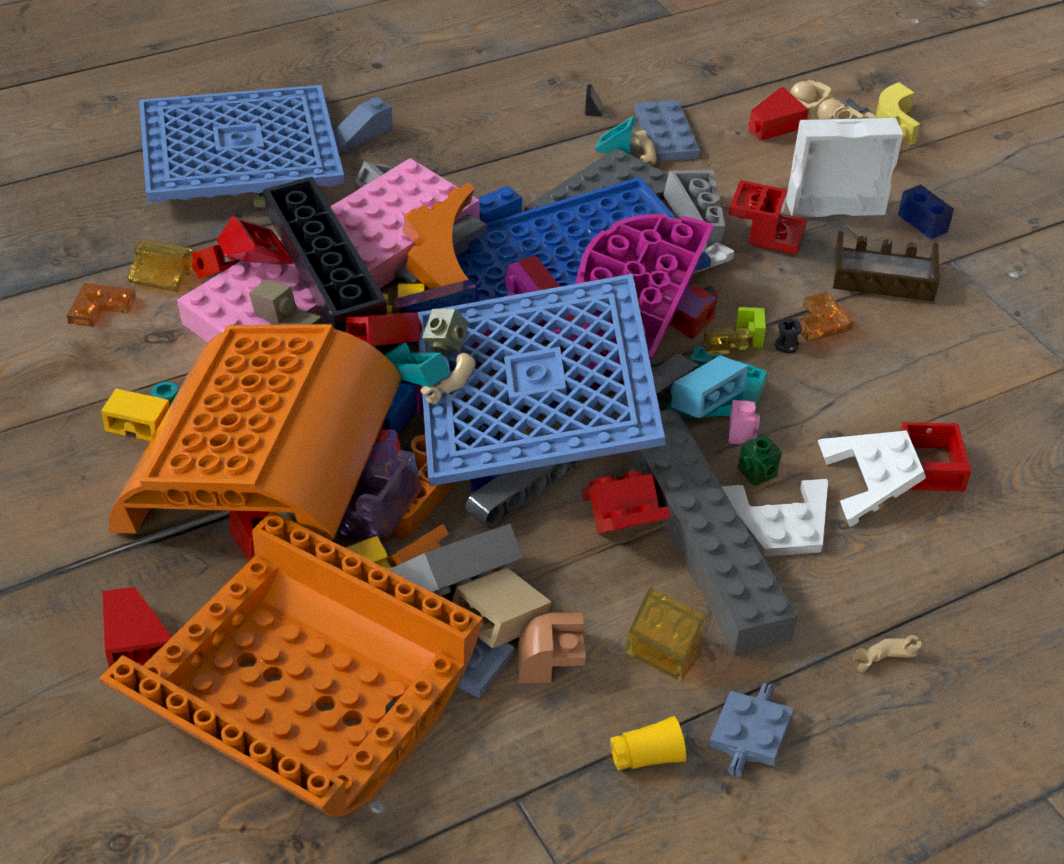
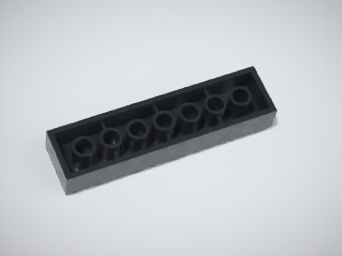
(323, 253)

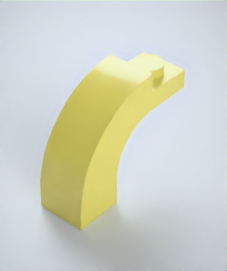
(894, 103)

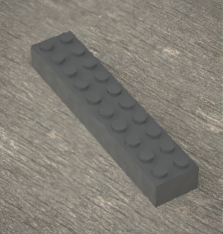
(715, 542)

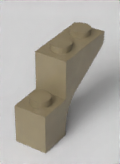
(277, 305)

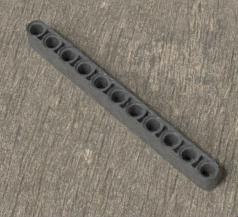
(516, 489)

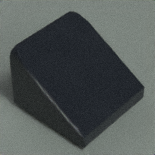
(593, 104)

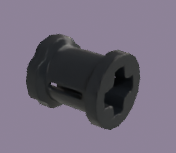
(788, 335)

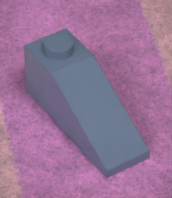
(364, 124)

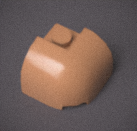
(550, 642)

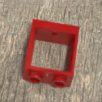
(940, 475)

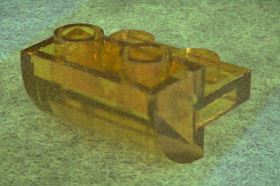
(160, 265)

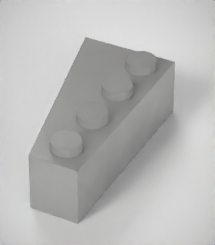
(695, 196)
(462, 561)

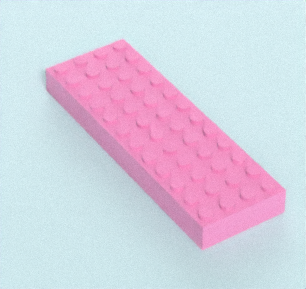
(371, 220)

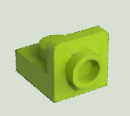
(755, 321)

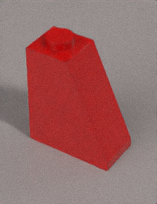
(777, 115)
(385, 328)
(130, 627)

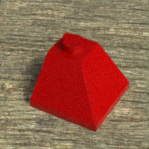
(252, 243)

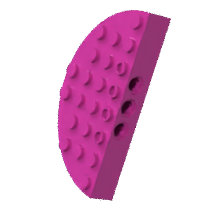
(659, 255)

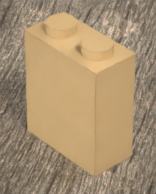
(503, 603)

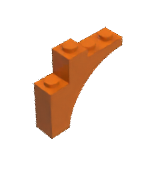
(431, 230)

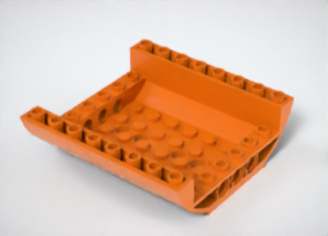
(266, 426)
(336, 637)

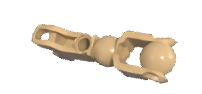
(826, 107)

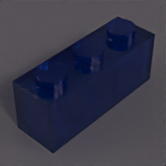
(437, 298)

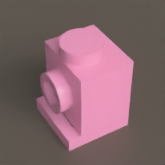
(743, 422)

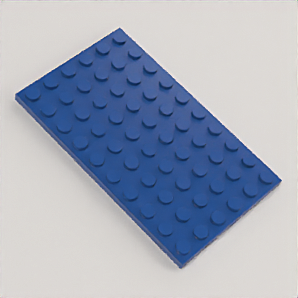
(555, 235)

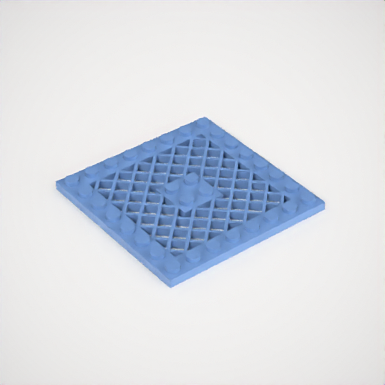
(293, 113)
(539, 375)

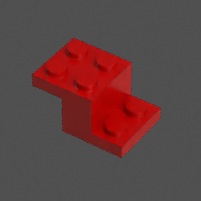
(769, 224)
(624, 502)

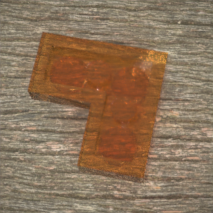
(94, 299)
(825, 318)

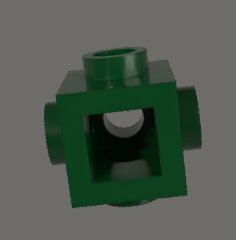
(759, 460)

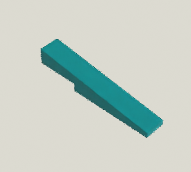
(415, 366)

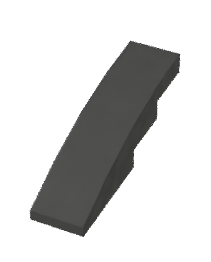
(463, 231)

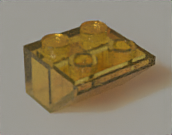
(666, 634)

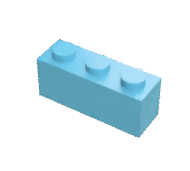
(709, 386)

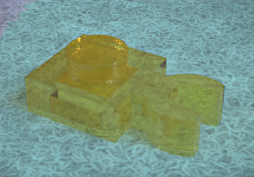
(723, 339)

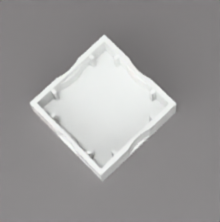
(843, 167)

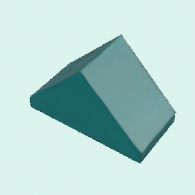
(619, 137)

